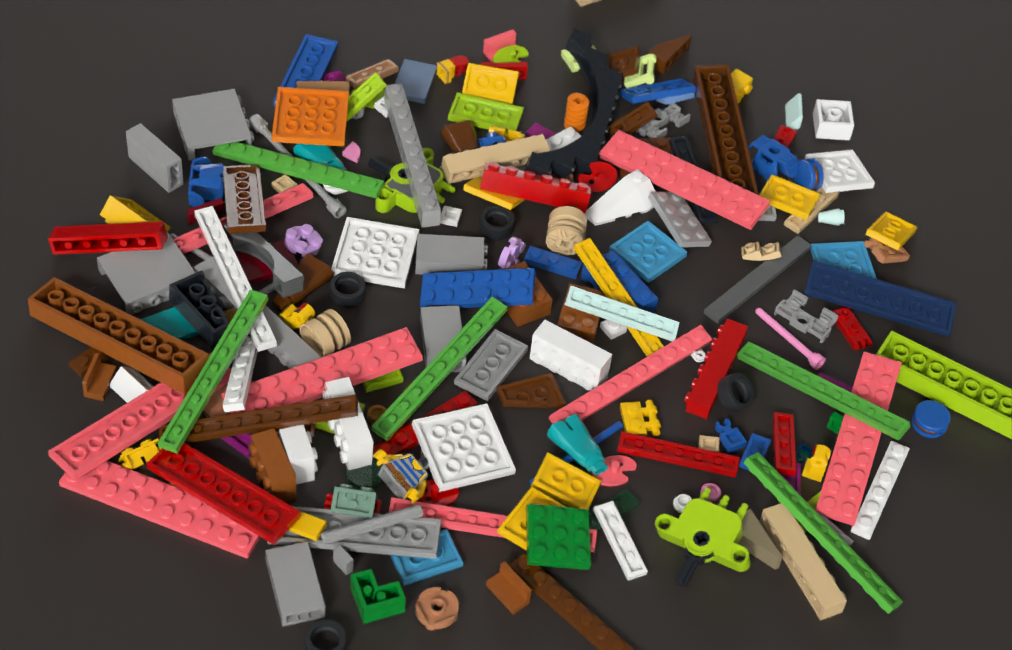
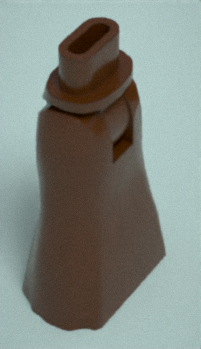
(460, 136)
(315, 275)

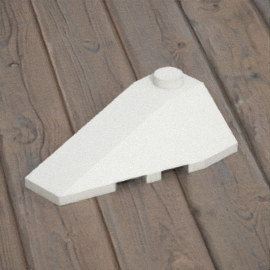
(623, 199)

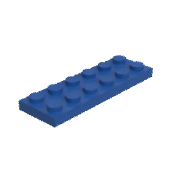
(310, 61)
(475, 288)

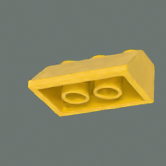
(124, 210)

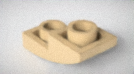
(755, 252)

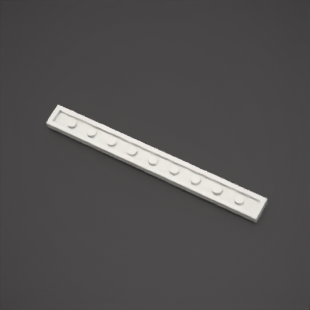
(232, 273)

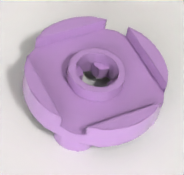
(296, 234)
(510, 254)

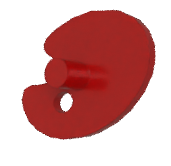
(602, 174)
(442, 498)

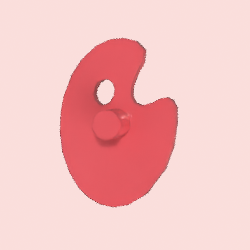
(613, 475)

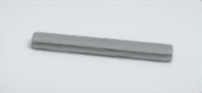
(371, 524)

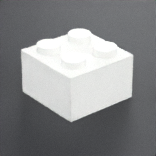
(833, 119)
(299, 452)

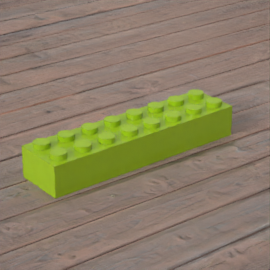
(950, 383)

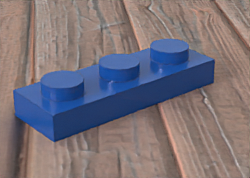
(553, 262)

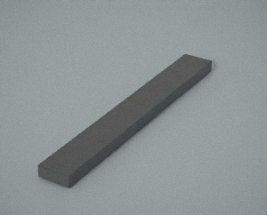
(756, 280)

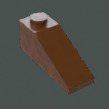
(669, 52)

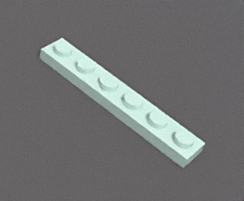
(622, 313)

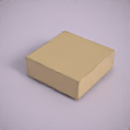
(283, 183)
(709, 443)

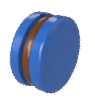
(809, 174)
(930, 419)

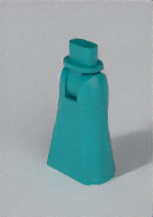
(319, 154)
(578, 443)

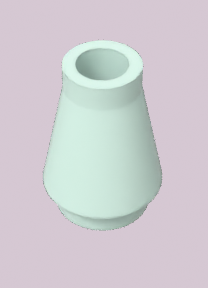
(832, 217)

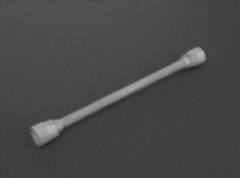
(335, 207)

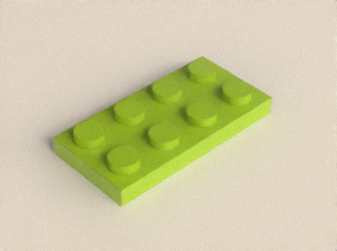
(485, 112)

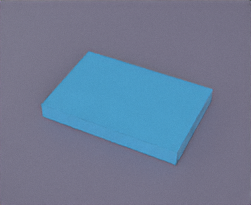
(417, 568)

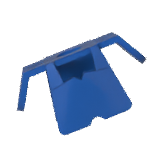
(774, 158)
(208, 185)

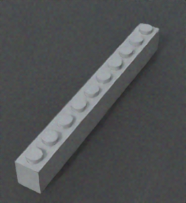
(412, 156)
(290, 347)

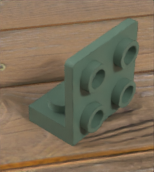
(354, 502)

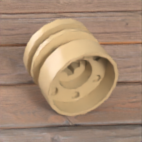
(565, 229)
(326, 333)

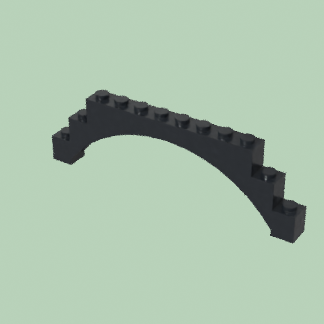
(603, 86)

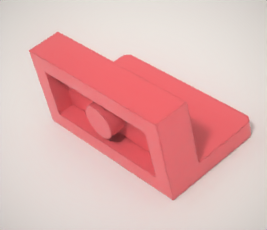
(497, 42)

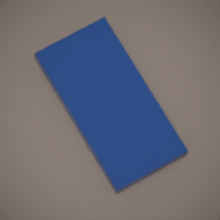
(657, 90)

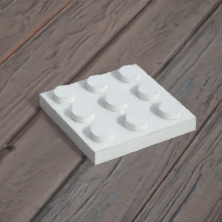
(842, 171)

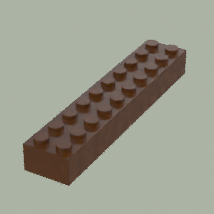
(723, 126)

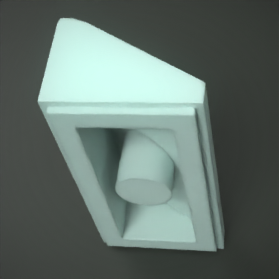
(794, 112)

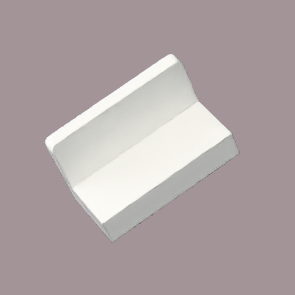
(129, 383)

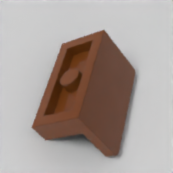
(98, 379)
(509, 589)

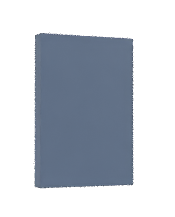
(416, 79)

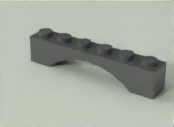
(286, 277)

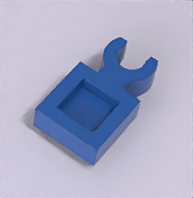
(730, 438)

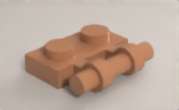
(885, 253)

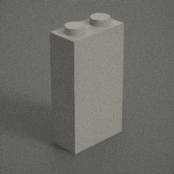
(154, 157)
(450, 254)
(438, 328)
(295, 583)

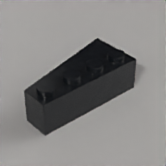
(199, 307)

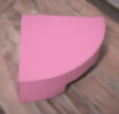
(352, 152)

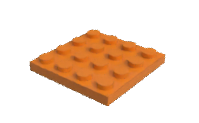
(310, 116)

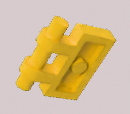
(633, 419)

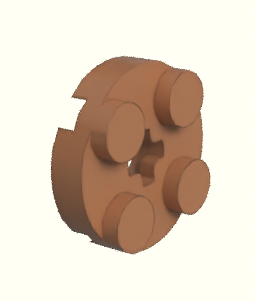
(437, 619)

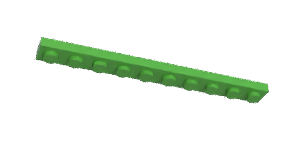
(300, 168)
(439, 369)
(213, 372)
(824, 391)
(823, 533)

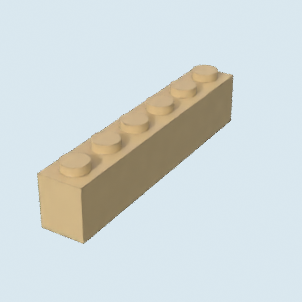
(471, 163)
(803, 561)

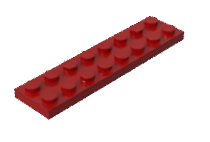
(225, 492)

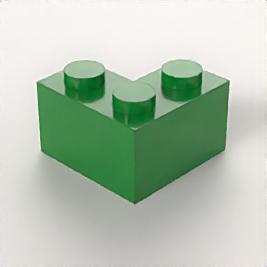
(376, 601)

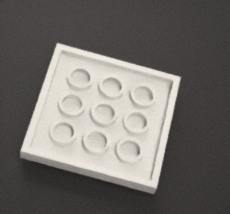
(376, 251)
(463, 447)

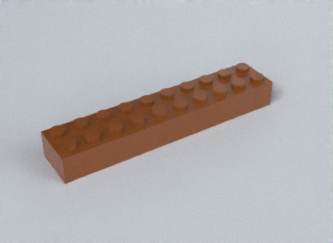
(118, 334)

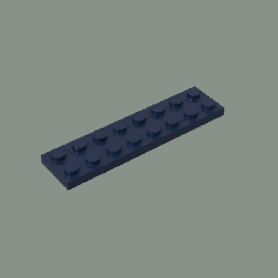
(880, 298)

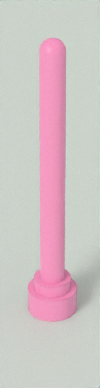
(816, 360)

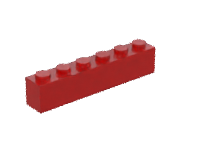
(534, 187)
(108, 238)
(717, 366)

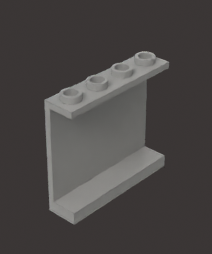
(211, 120)
(145, 275)

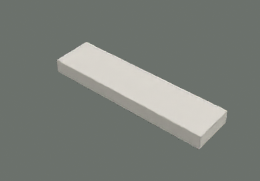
(620, 540)

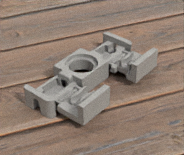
(670, 114)
(793, 312)

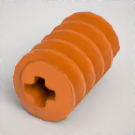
(576, 111)

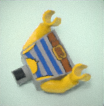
(403, 474)

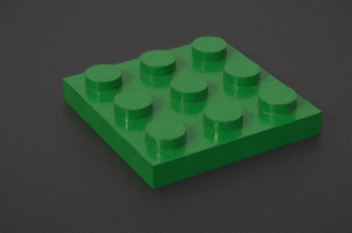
(558, 537)

